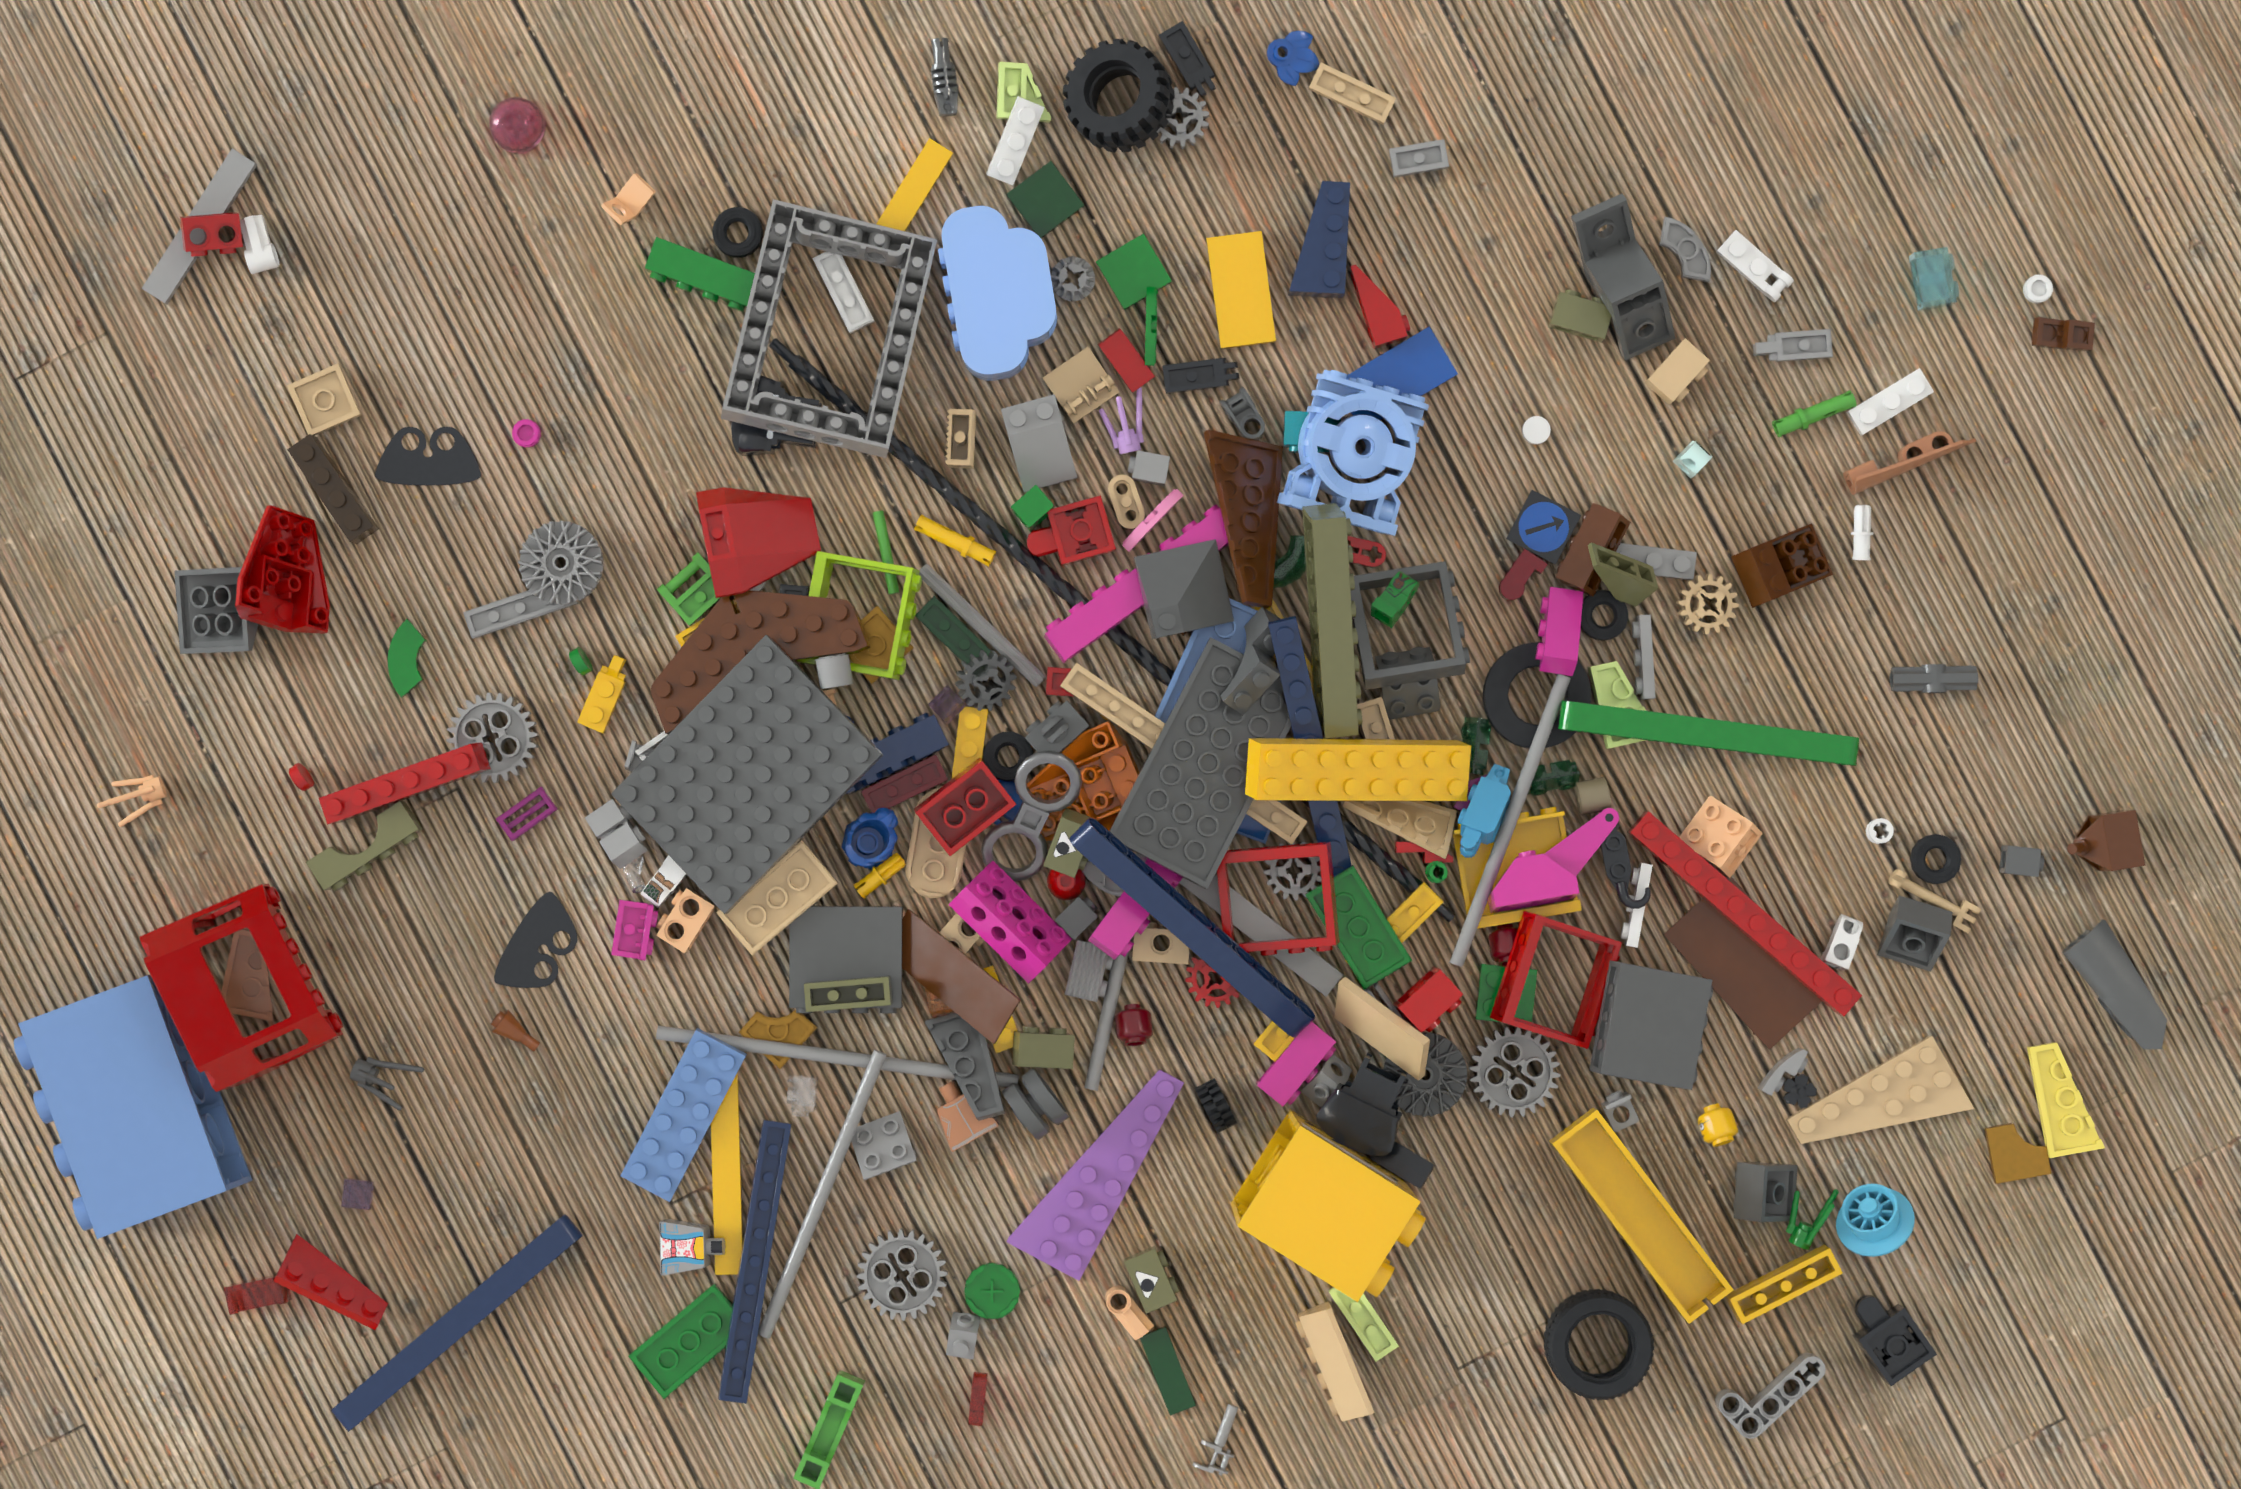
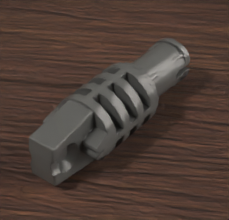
(944, 79)

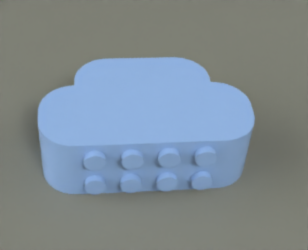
(997, 291)

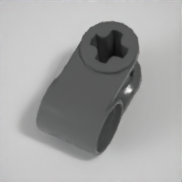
(1243, 413)

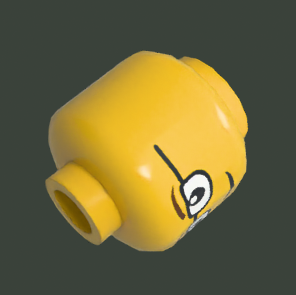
(1717, 1125)

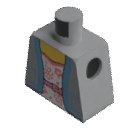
(686, 1246)

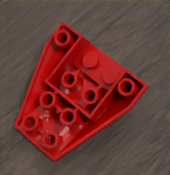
(754, 536)
(284, 576)

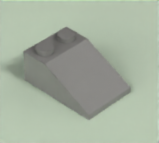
(1039, 443)

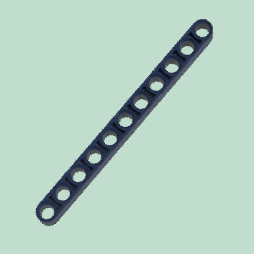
(1192, 927)
(456, 1322)

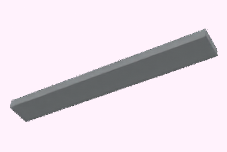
(1263, 928)

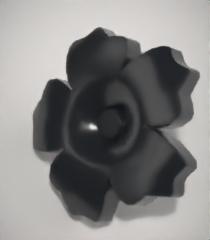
(1799, 1091)

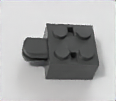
(1057, 729)

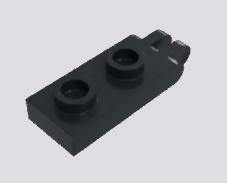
(1188, 58)
(1198, 375)

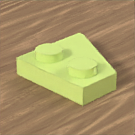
(1015, 81)

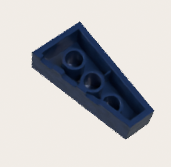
(1324, 250)

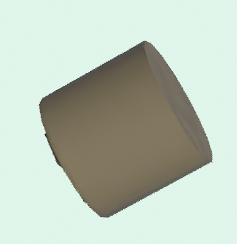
(1592, 795)

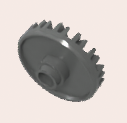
(1443, 1087)

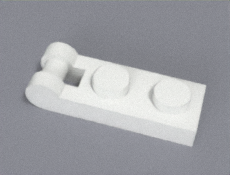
(1754, 265)

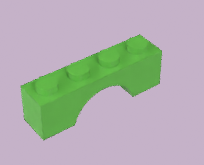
(829, 1429)

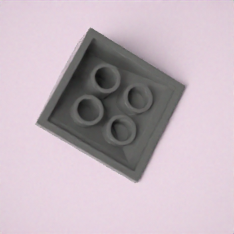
(1183, 589)
(208, 612)

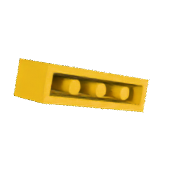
(1783, 1284)

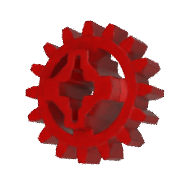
(1203, 991)

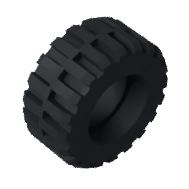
(1095, 72)

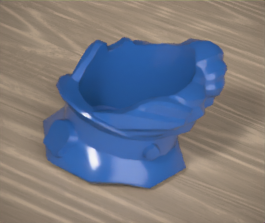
(870, 838)

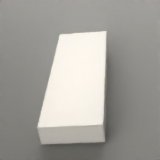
(843, 290)

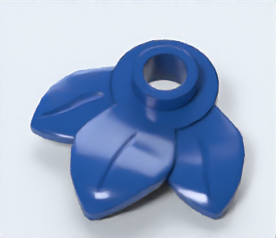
(1297, 56)

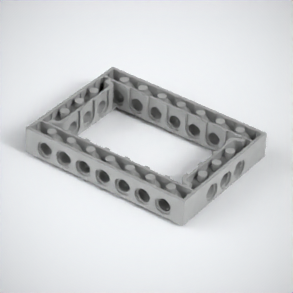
(850, 238)

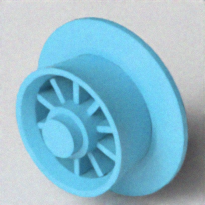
(1874, 1220)

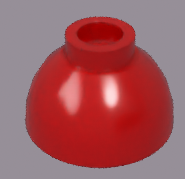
(1064, 886)

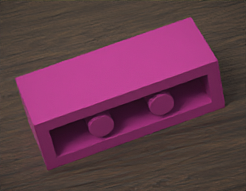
(1560, 631)
(1297, 1064)

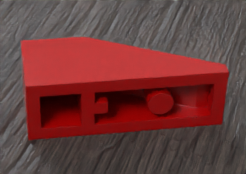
(1379, 312)

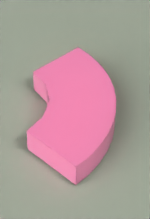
(1152, 519)

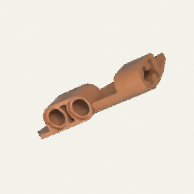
(1868, 476)

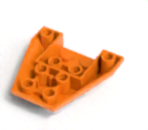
(1105, 773)

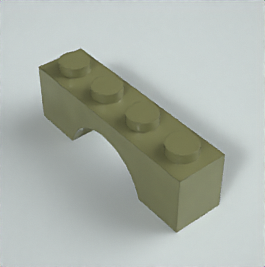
(394, 827)

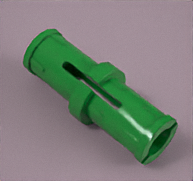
(1442, 872)

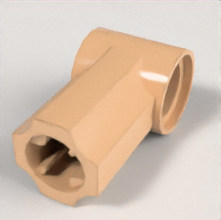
(1129, 1313)

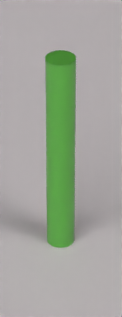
(885, 550)

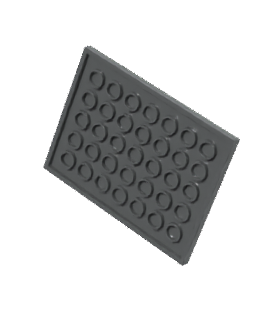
(746, 774)

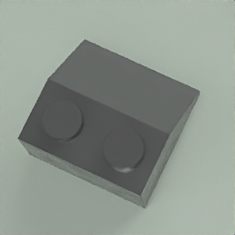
(1915, 933)
(1764, 1191)

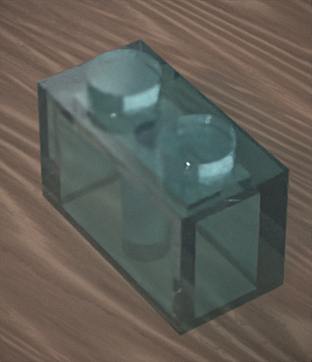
(1933, 278)

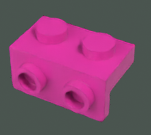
(633, 929)

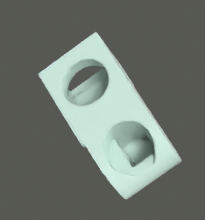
(1692, 459)

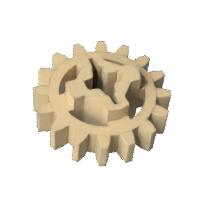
(1717, 595)

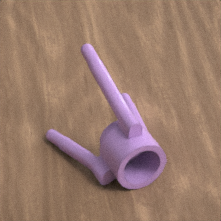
(1127, 439)

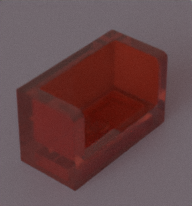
(255, 1294)

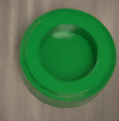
(580, 661)

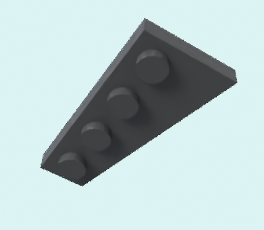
(969, 1062)

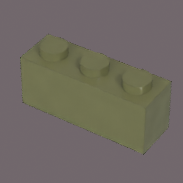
(848, 993)

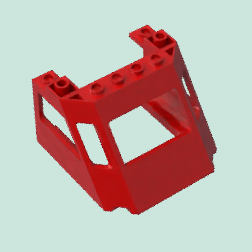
(198, 1003)

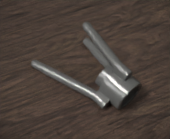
(366, 1075)

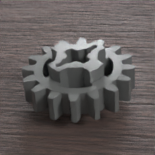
(981, 669)

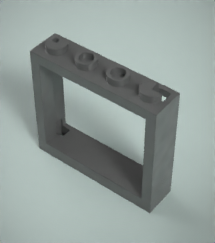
(1414, 672)

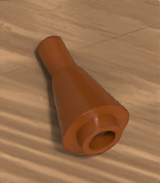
(508, 1026)

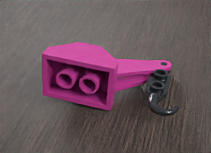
(1552, 875)

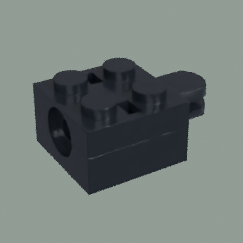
(1888, 1341)

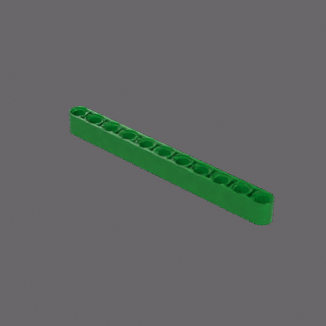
(1708, 733)

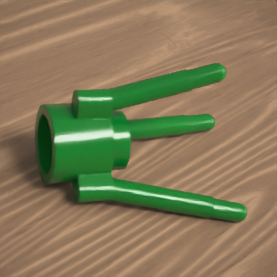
(1804, 1233)

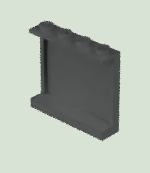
(845, 944)
(1651, 1025)

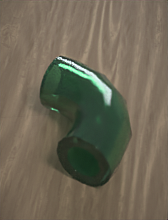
(1292, 564)

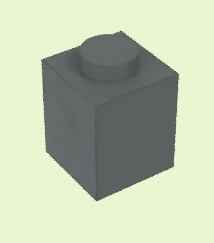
(2021, 861)
(1077, 916)

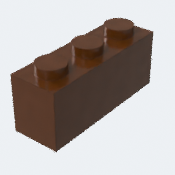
(1601, 528)

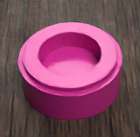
(526, 433)

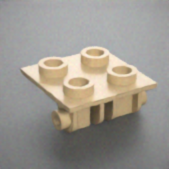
(1081, 385)

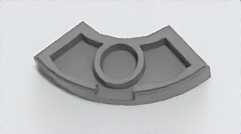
(1687, 248)

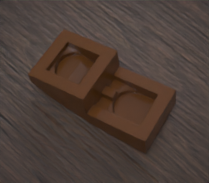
(2063, 334)

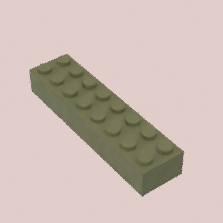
(1331, 619)

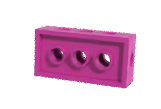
(1010, 921)

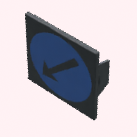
(1543, 527)

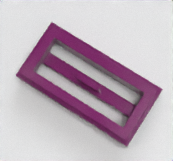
(546, 800)

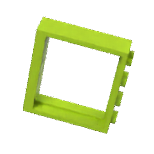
(820, 587)

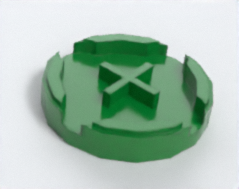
(992, 1290)

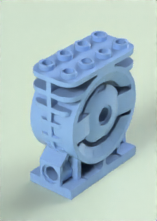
(1334, 399)

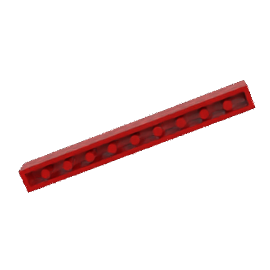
(1744, 913)

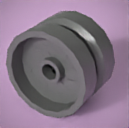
(1032, 1106)

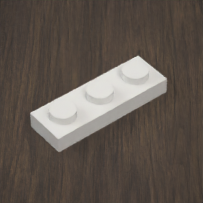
(1015, 140)
(1890, 402)
(1631, 930)

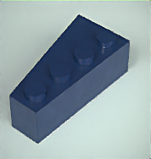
(904, 748)

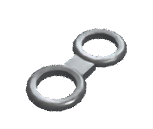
(1033, 813)

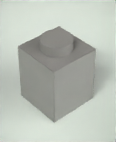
(1149, 468)

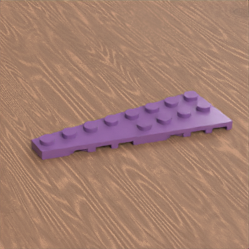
(1081, 1205)

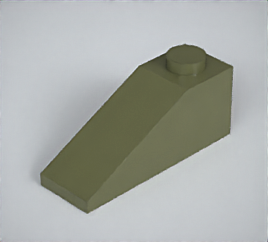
(1624, 576)

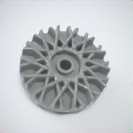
(582, 566)

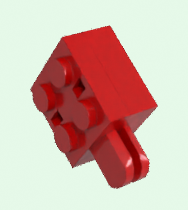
(1074, 532)

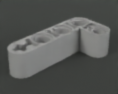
(1775, 1391)

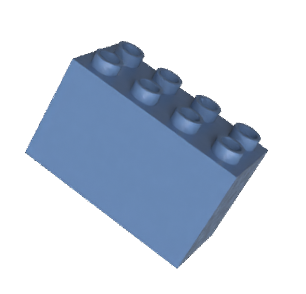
(128, 1108)

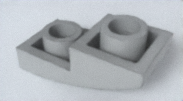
(1791, 1064)

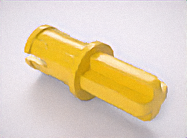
(880, 875)

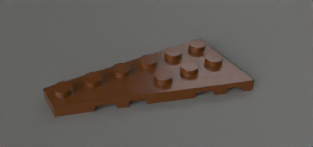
(1248, 491)

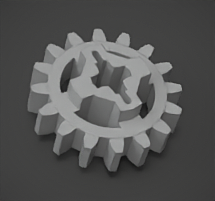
(1191, 115)
(1295, 888)

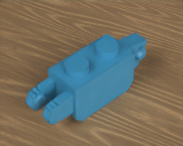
(1486, 810)

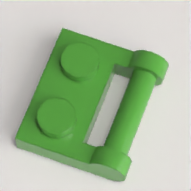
(697, 598)

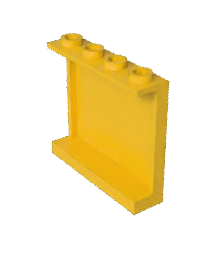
(1530, 834)

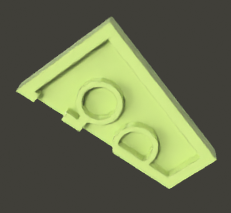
(1614, 690)

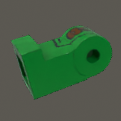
(1394, 599)

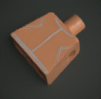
(959, 1120)

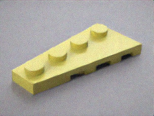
(2061, 1108)

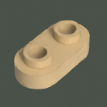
(1127, 502)

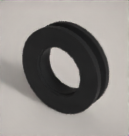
(1497, 703)

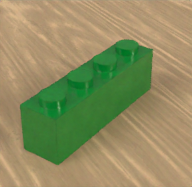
(701, 273)

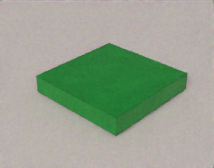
(1132, 270)

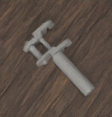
(1220, 1442)

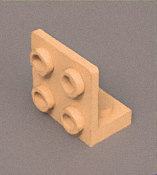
(1721, 835)

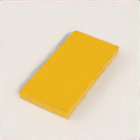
(1241, 290)

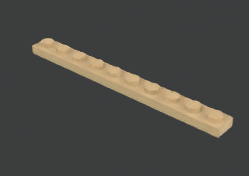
(1147, 729)

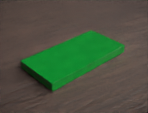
(1364, 931)
(685, 1342)

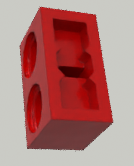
(211, 225)

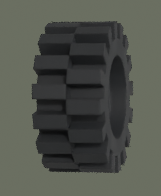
(1216, 1105)

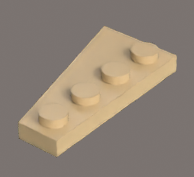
(1416, 821)

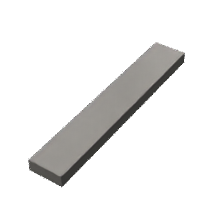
(214, 200)

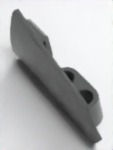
(2118, 984)

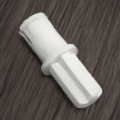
(1862, 532)

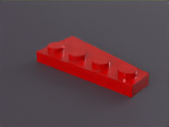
(325, 1282)

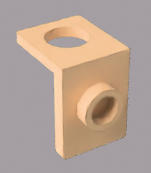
(630, 200)

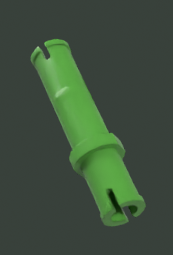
(1803, 418)

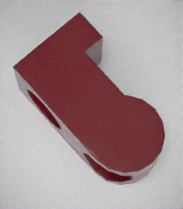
(1514, 581)

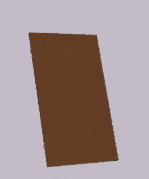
(1742, 972)

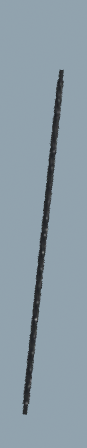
(1059, 585)

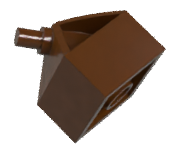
(2109, 841)

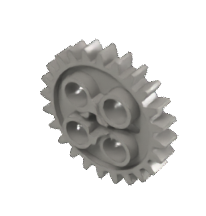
(516, 728)
(1500, 1092)
(880, 1287)

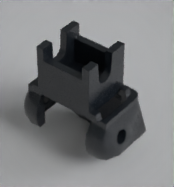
(759, 441)
(1364, 1110)

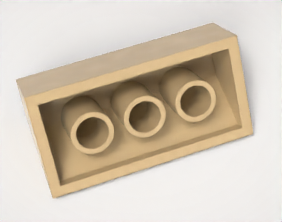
(1334, 1361)

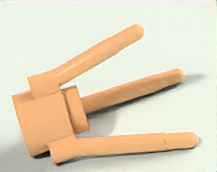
(152, 790)

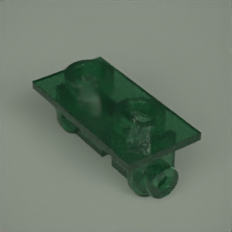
(1476, 732)
(1562, 777)

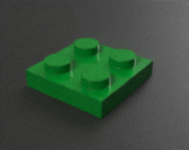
(1488, 987)

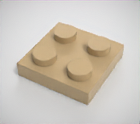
(324, 400)

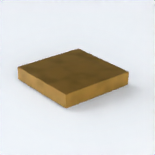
(880, 635)

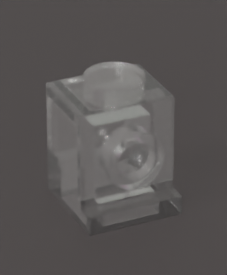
(802, 1094)

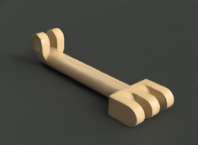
(1899, 880)

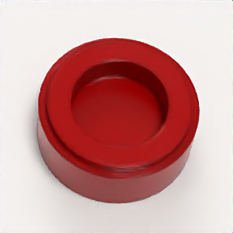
(301, 777)

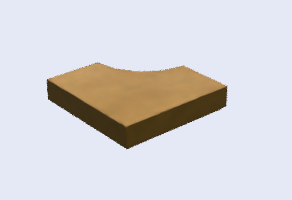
(787, 1029)
(2013, 1157)

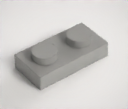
(1418, 158)

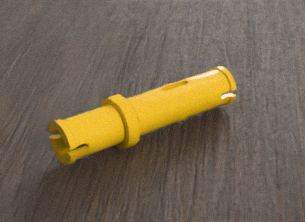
(956, 541)

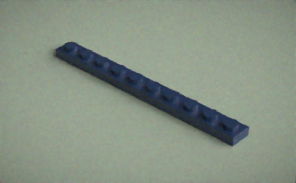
(1306, 725)
(754, 1261)

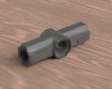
(1933, 678)

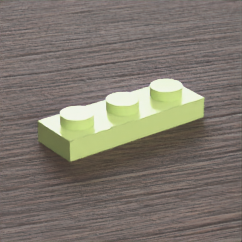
(1366, 1324)

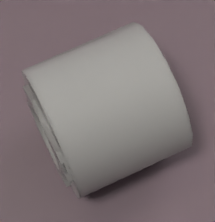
(834, 671)

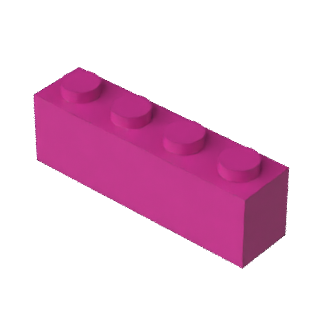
(1126, 919)

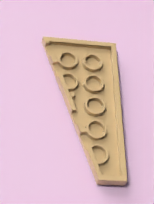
(1898, 1091)

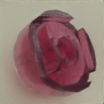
(517, 125)

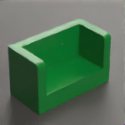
(1032, 508)

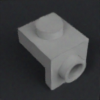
(963, 1335)

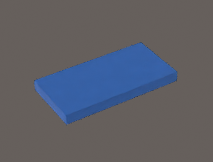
(1410, 367)

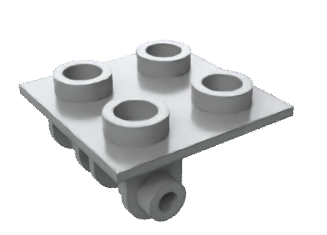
(883, 1146)

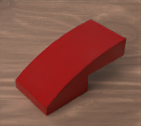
(1126, 360)
(1428, 857)

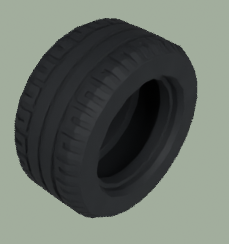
(1627, 1373)

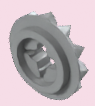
(1069, 291)

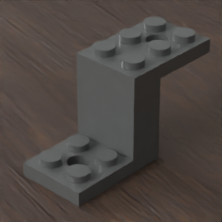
(1623, 277)

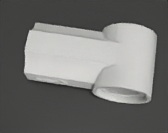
(259, 251)

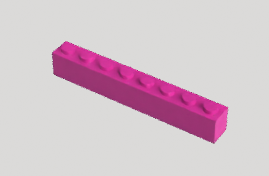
(1124, 597)

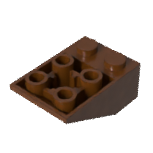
(1781, 565)

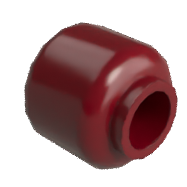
(1501, 943)
(1134, 1025)

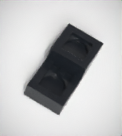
(1406, 1165)

